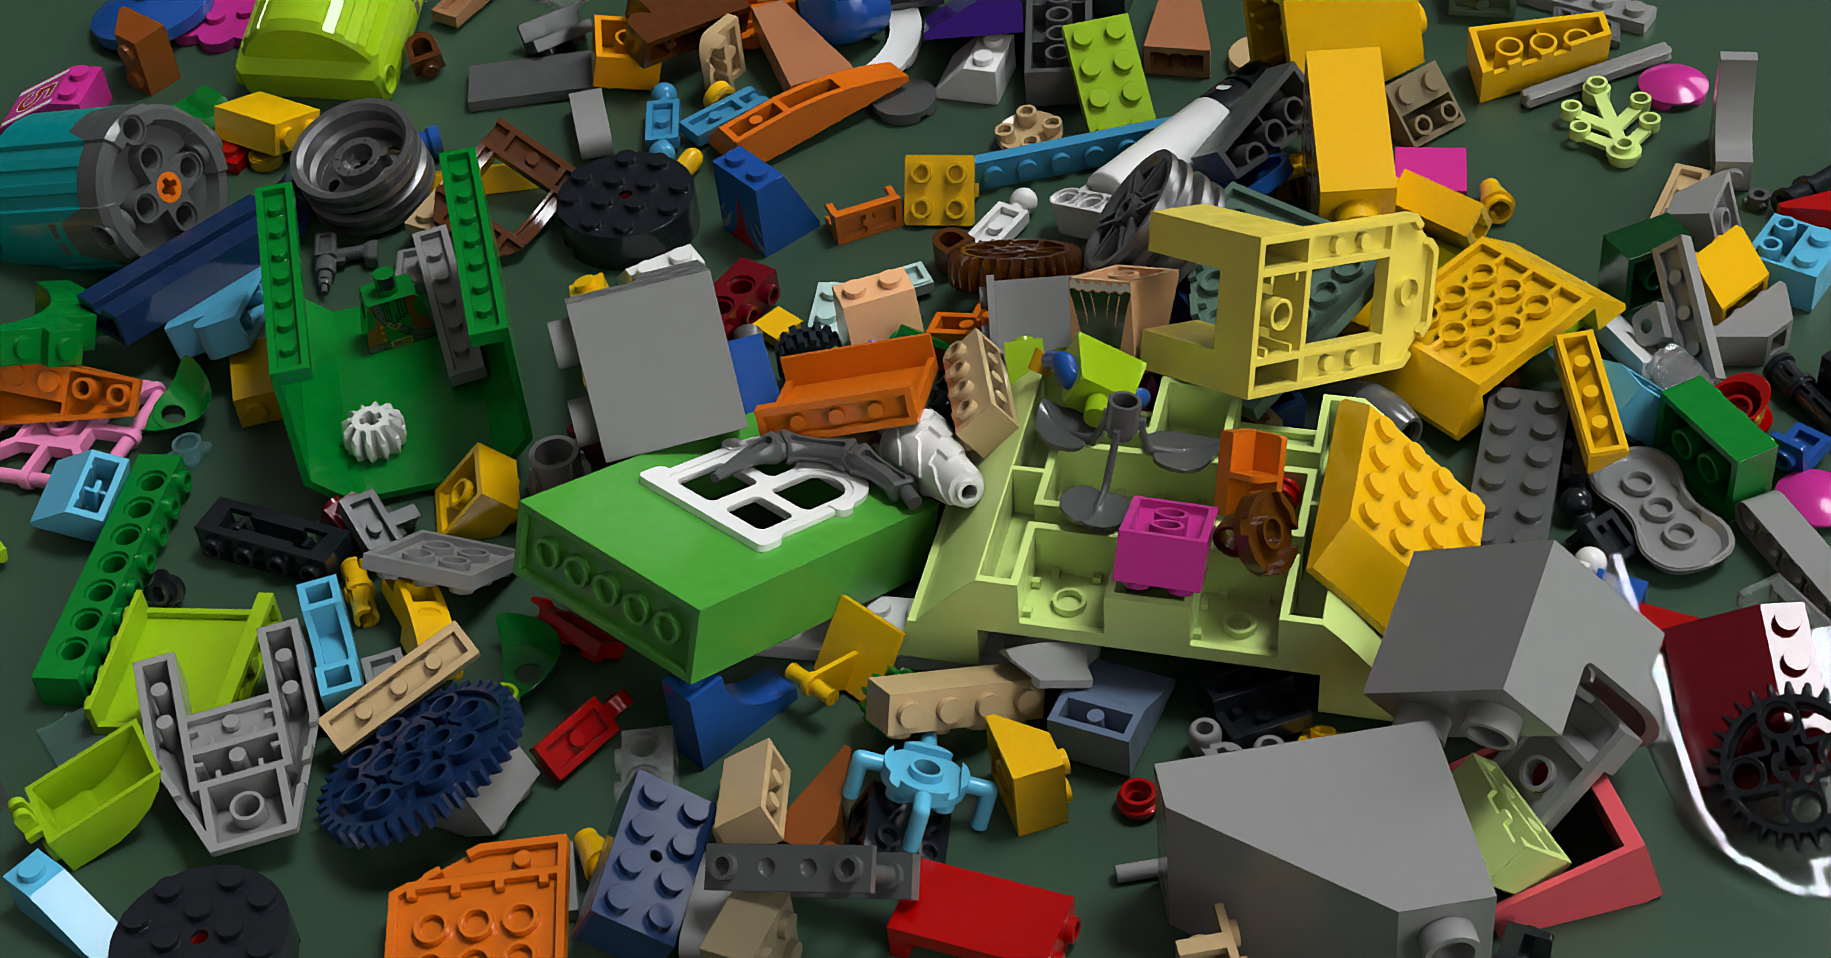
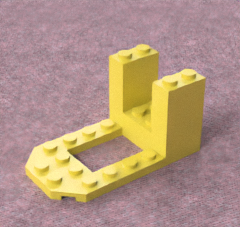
(1266, 294)

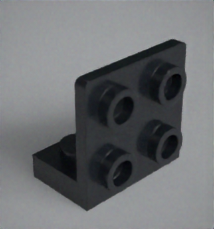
(884, 823)

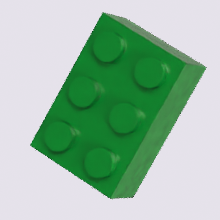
(1715, 445)

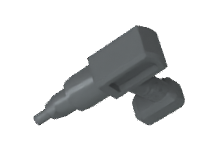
(329, 256)

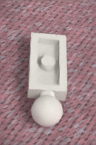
(1006, 219)

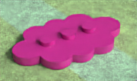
(221, 28)

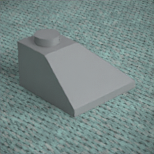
(1706, 208)

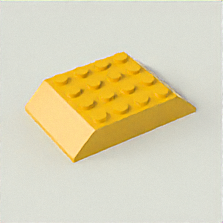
(1380, 507)

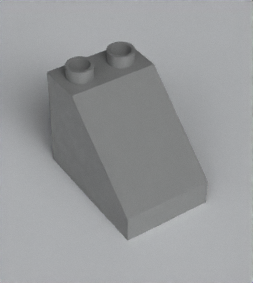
(1326, 848)

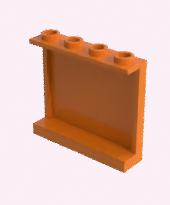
(853, 388)

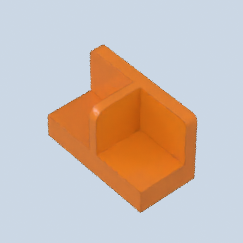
(1247, 463)

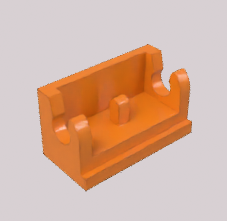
(865, 218)

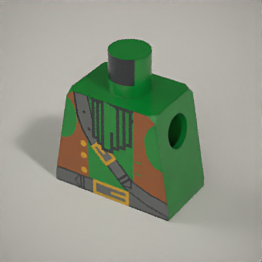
(392, 312)

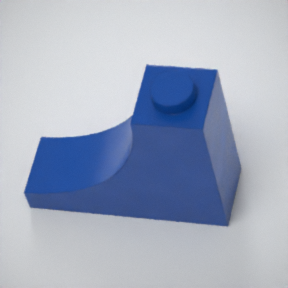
(718, 716)

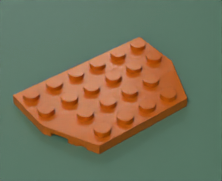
(490, 904)

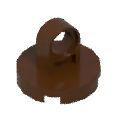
(1260, 533)

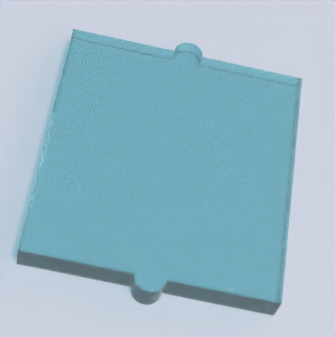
(69, 736)

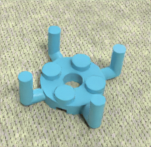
(926, 778)

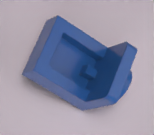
(1800, 448)

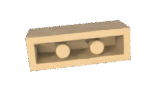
(753, 796)

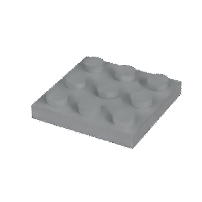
(441, 560)

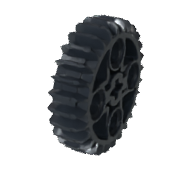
(1729, 767)

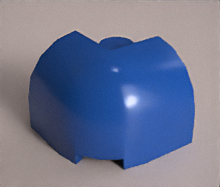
(846, 20)

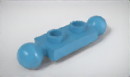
(662, 120)

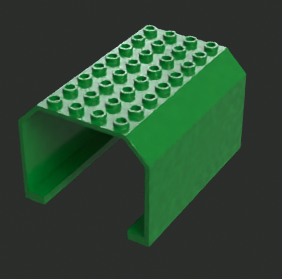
(326, 370)

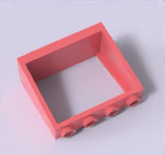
(1594, 888)

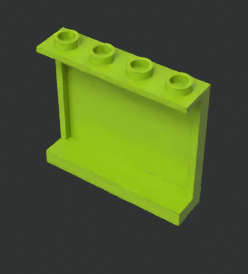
(213, 647)

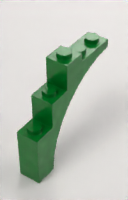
(55, 332)

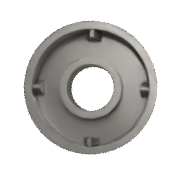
(555, 462)

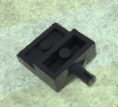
(1253, 703)

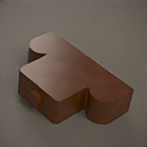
(674, 27)

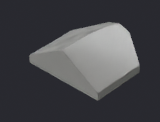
(1051, 664)

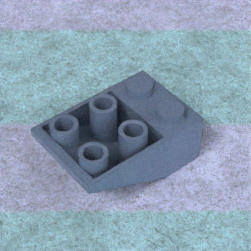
(1112, 719)

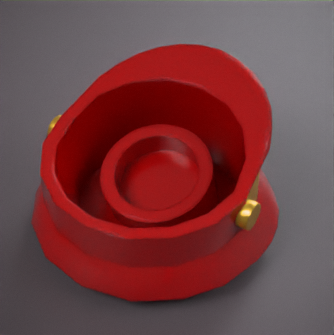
(1751, 395)

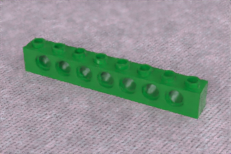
(112, 574)

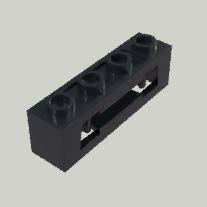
(274, 541)

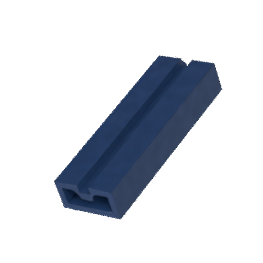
(176, 274)

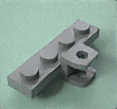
(1685, 311)

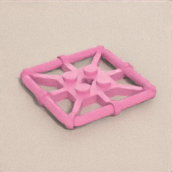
(71, 438)

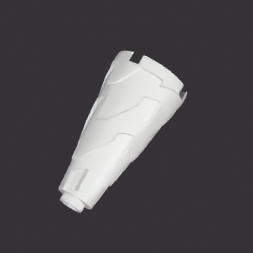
(934, 459)

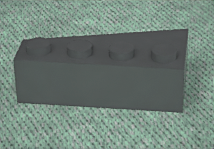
(1256, 127)

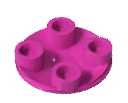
(1673, 85)
(1809, 494)

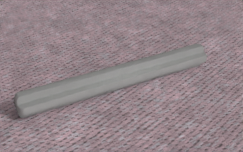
(1610, 69)

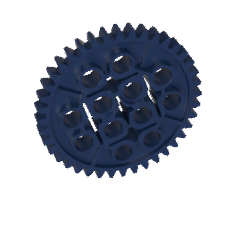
(421, 765)

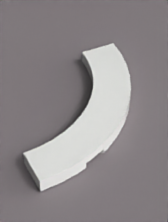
(903, 39)

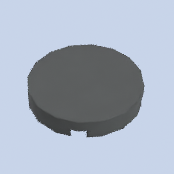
(907, 103)

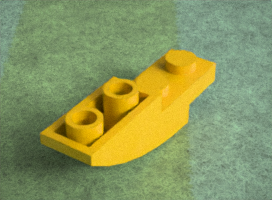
(418, 610)

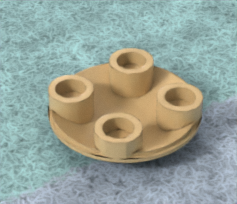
(1027, 128)

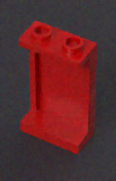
(982, 917)

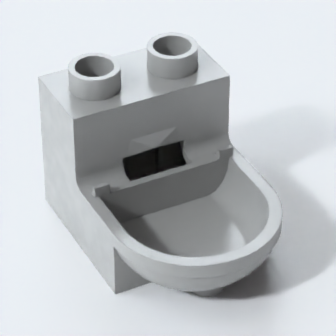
(650, 362)
(1504, 637)

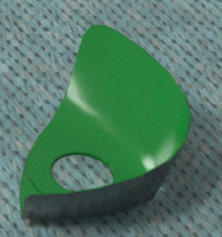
(188, 391)
(527, 642)

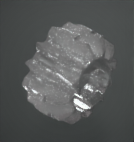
(1674, 366)

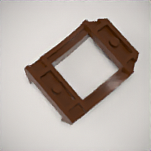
(530, 161)

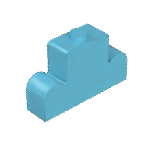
(222, 322)

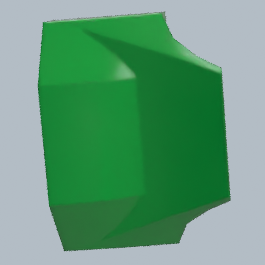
(202, 104)

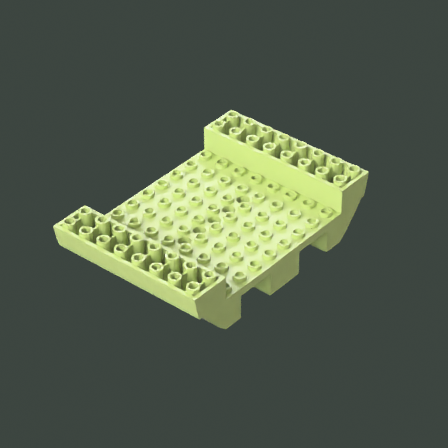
(1035, 574)

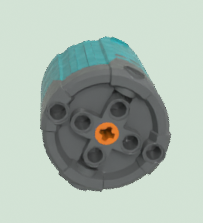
(105, 184)

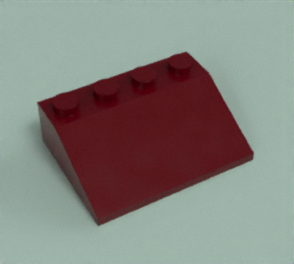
(1725, 659)

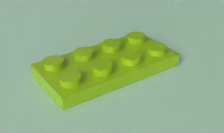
(1107, 72)

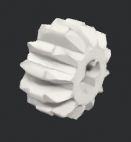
(374, 432)

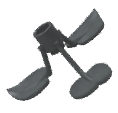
(1067, 431)

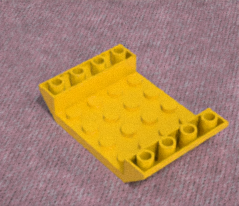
(1488, 319)

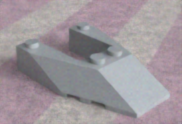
(240, 765)

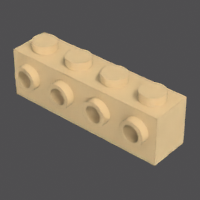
(979, 393)
(951, 699)

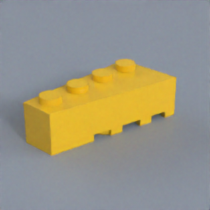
(1530, 52)

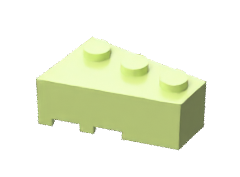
(1508, 832)

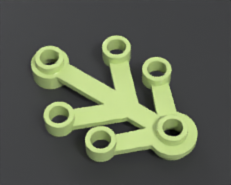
(1619, 149)

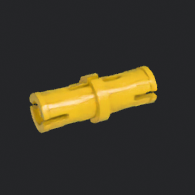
(359, 592)

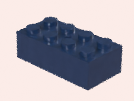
(631, 900)

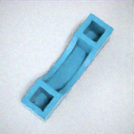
(331, 639)

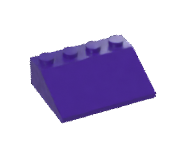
(974, 18)

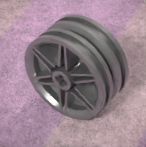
(362, 167)
(1124, 223)

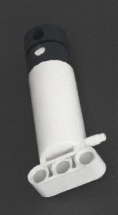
(1182, 134)

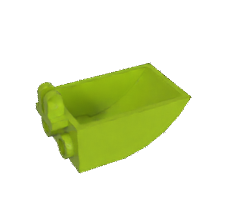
(91, 798)

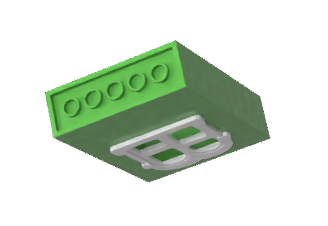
(696, 584)

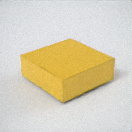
(775, 323)

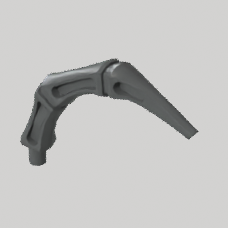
(840, 453)

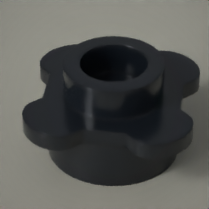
(172, 586)

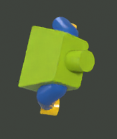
(1091, 373)

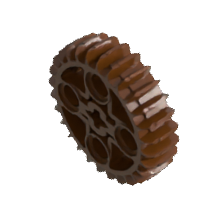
(1011, 260)

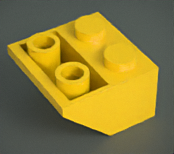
(1731, 273)

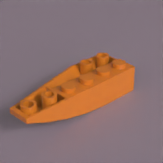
(806, 110)
(65, 394)

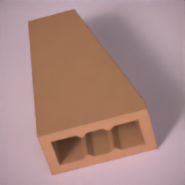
(1178, 40)
(793, 46)

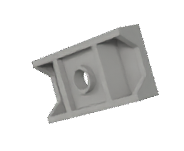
(1590, 744)

